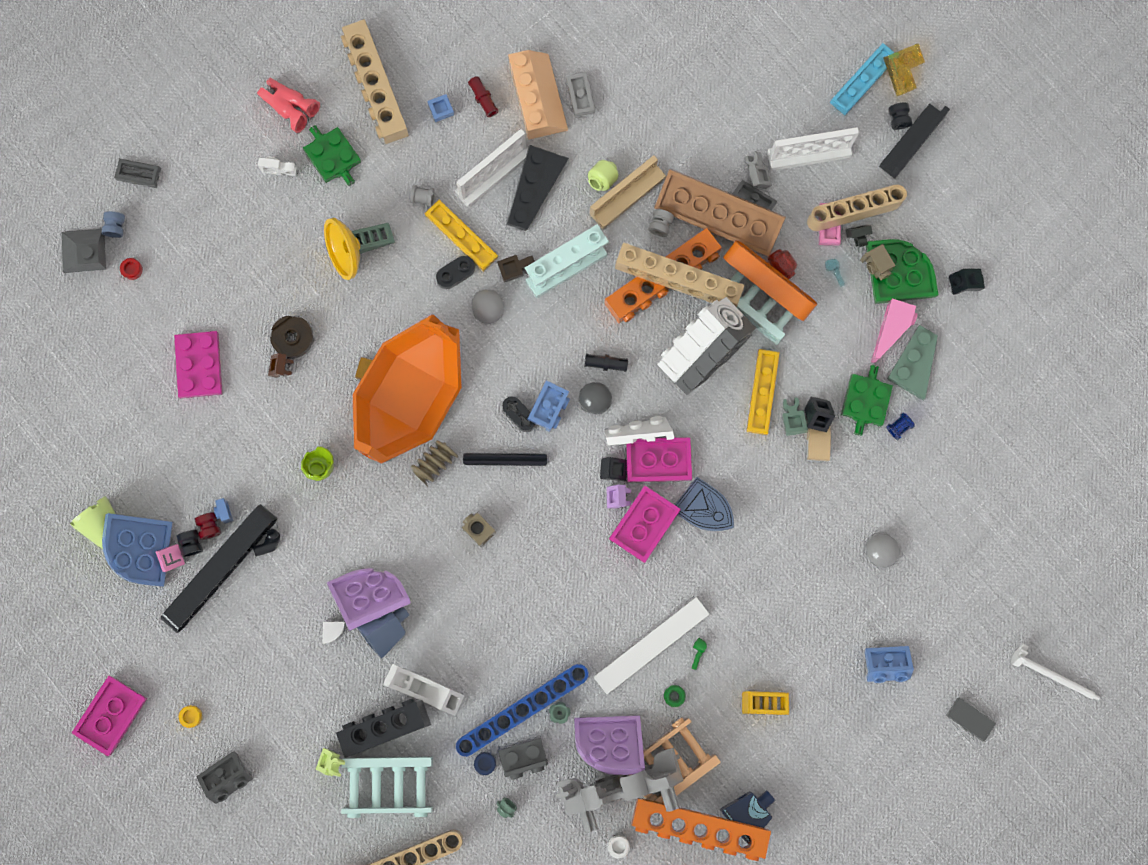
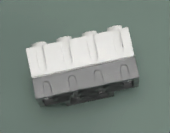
(706, 345)

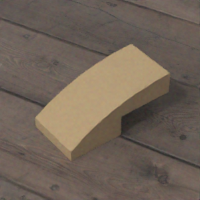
(818, 445)

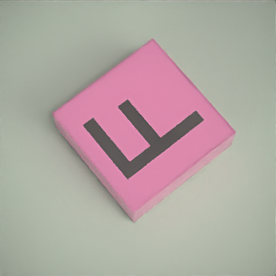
(170, 557)

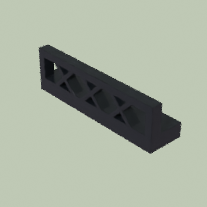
(913, 140)

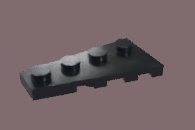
(535, 182)

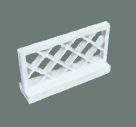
(811, 149)
(492, 169)

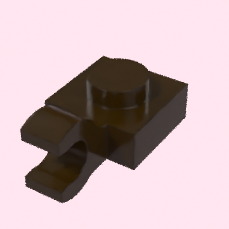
(512, 268)

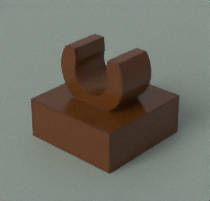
(277, 365)

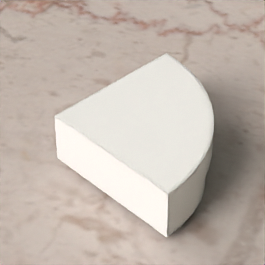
(332, 631)

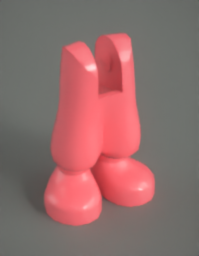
(285, 101)

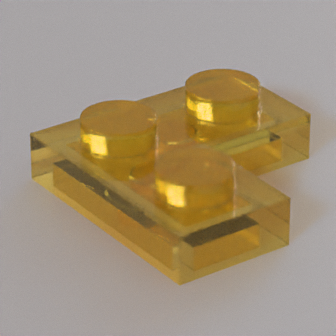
(899, 68)

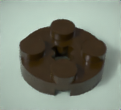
(303, 340)

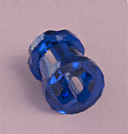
(900, 426)

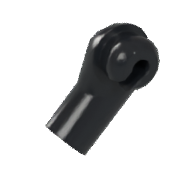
(270, 543)

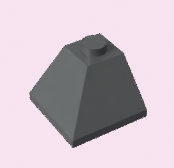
(83, 250)

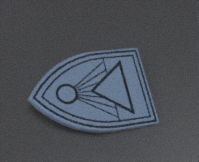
(705, 507)

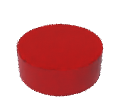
(131, 269)

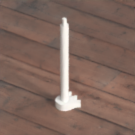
(1019, 658)

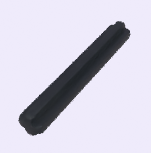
(506, 459)

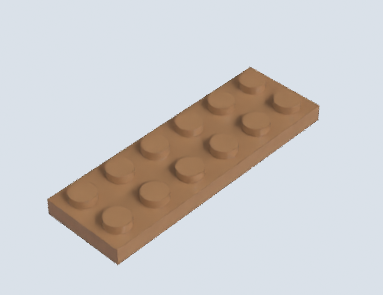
(720, 212)

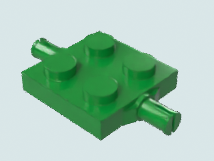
(332, 155)
(866, 400)

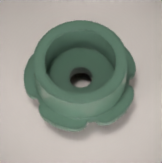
(559, 706)
(506, 808)

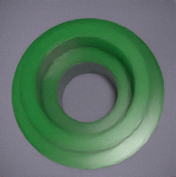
(681, 693)

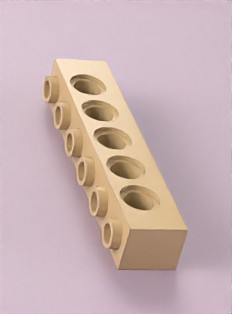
(357, 34)
(677, 275)

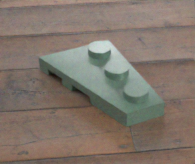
(915, 363)

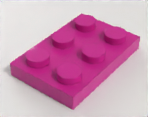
(198, 364)
(659, 460)
(644, 524)
(109, 716)

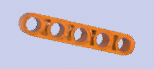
(770, 280)

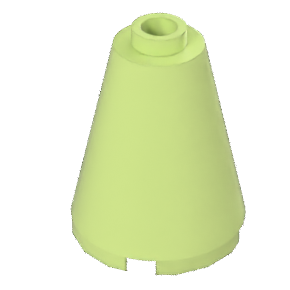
(91, 521)

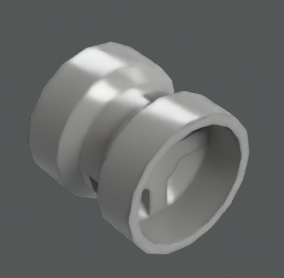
(661, 223)

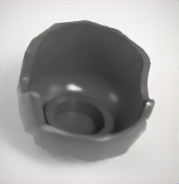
(595, 398)

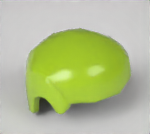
(317, 464)

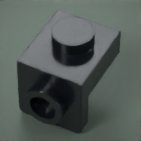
(966, 281)

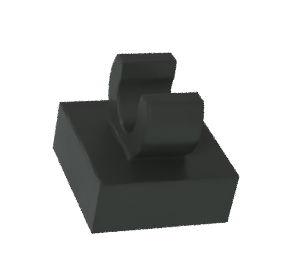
(859, 233)

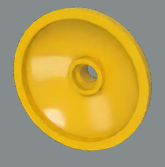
(342, 248)

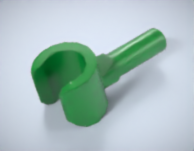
(700, 645)

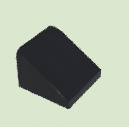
(613, 469)

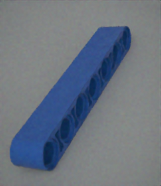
(511, 713)

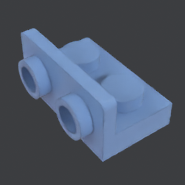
(548, 405)
(888, 664)

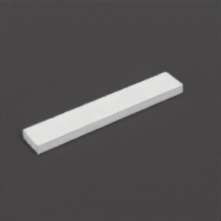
(651, 645)

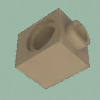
(487, 533)

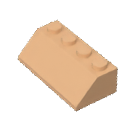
(537, 93)

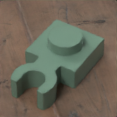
(794, 420)

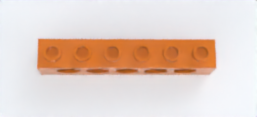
(616, 303)
(754, 850)

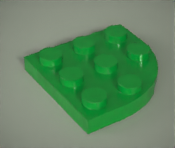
(910, 278)

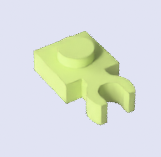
(329, 763)

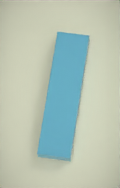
(861, 80)

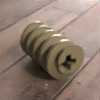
(433, 462)

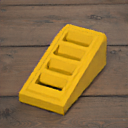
(751, 703)

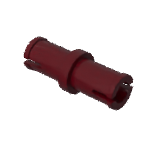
(483, 96)

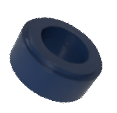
(485, 763)

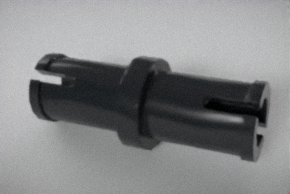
(606, 362)

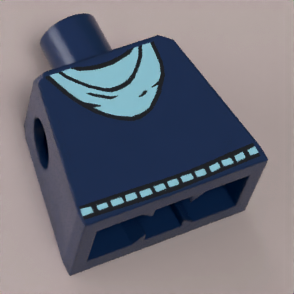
(749, 810)

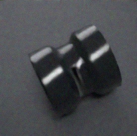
(900, 116)
(189, 543)

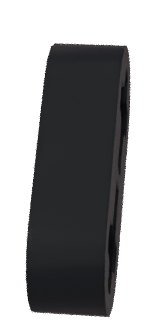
(515, 417)

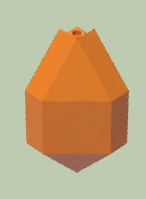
(407, 390)

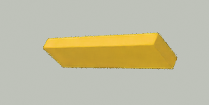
(461, 235)
(762, 392)

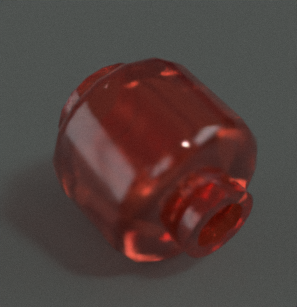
(783, 262)

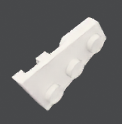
(646, 430)

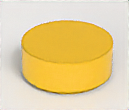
(190, 716)

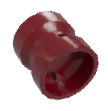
(207, 526)

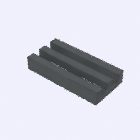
(155, 176)

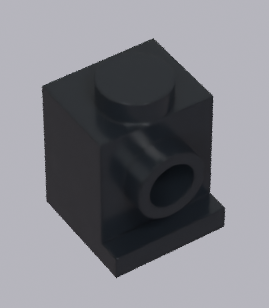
(819, 414)

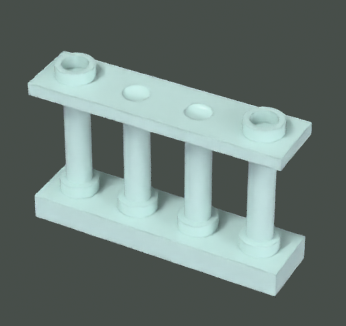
(566, 261)
(758, 317)
(398, 766)

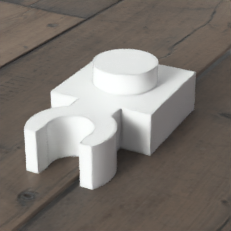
(274, 166)

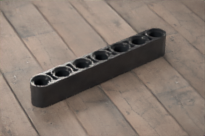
(218, 568)

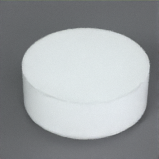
(618, 846)

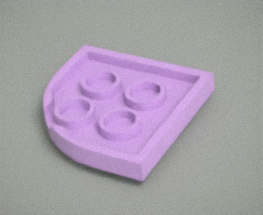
(367, 595)
(611, 743)

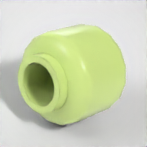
(603, 175)

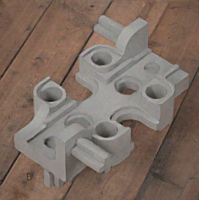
(656, 777)

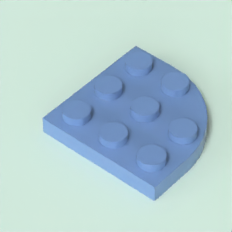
(132, 547)

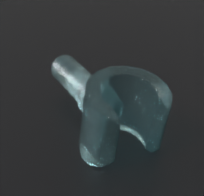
(833, 265)

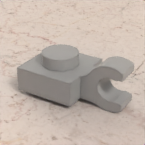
(758, 173)

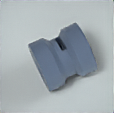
(113, 224)

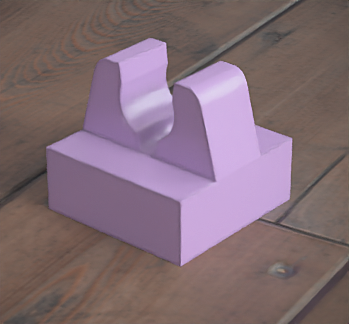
(617, 496)

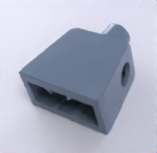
(384, 631)

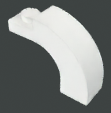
(423, 689)

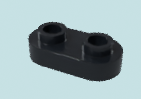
(456, 273)

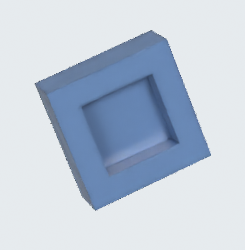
(440, 108)
(223, 511)

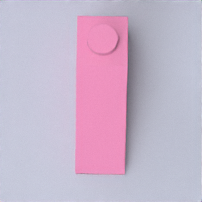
(896, 321)

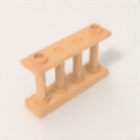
(689, 775)

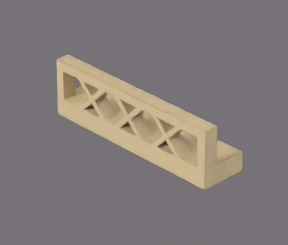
(627, 193)

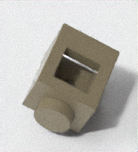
(878, 262)

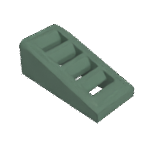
(361, 233)

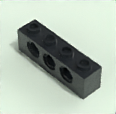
(350, 738)

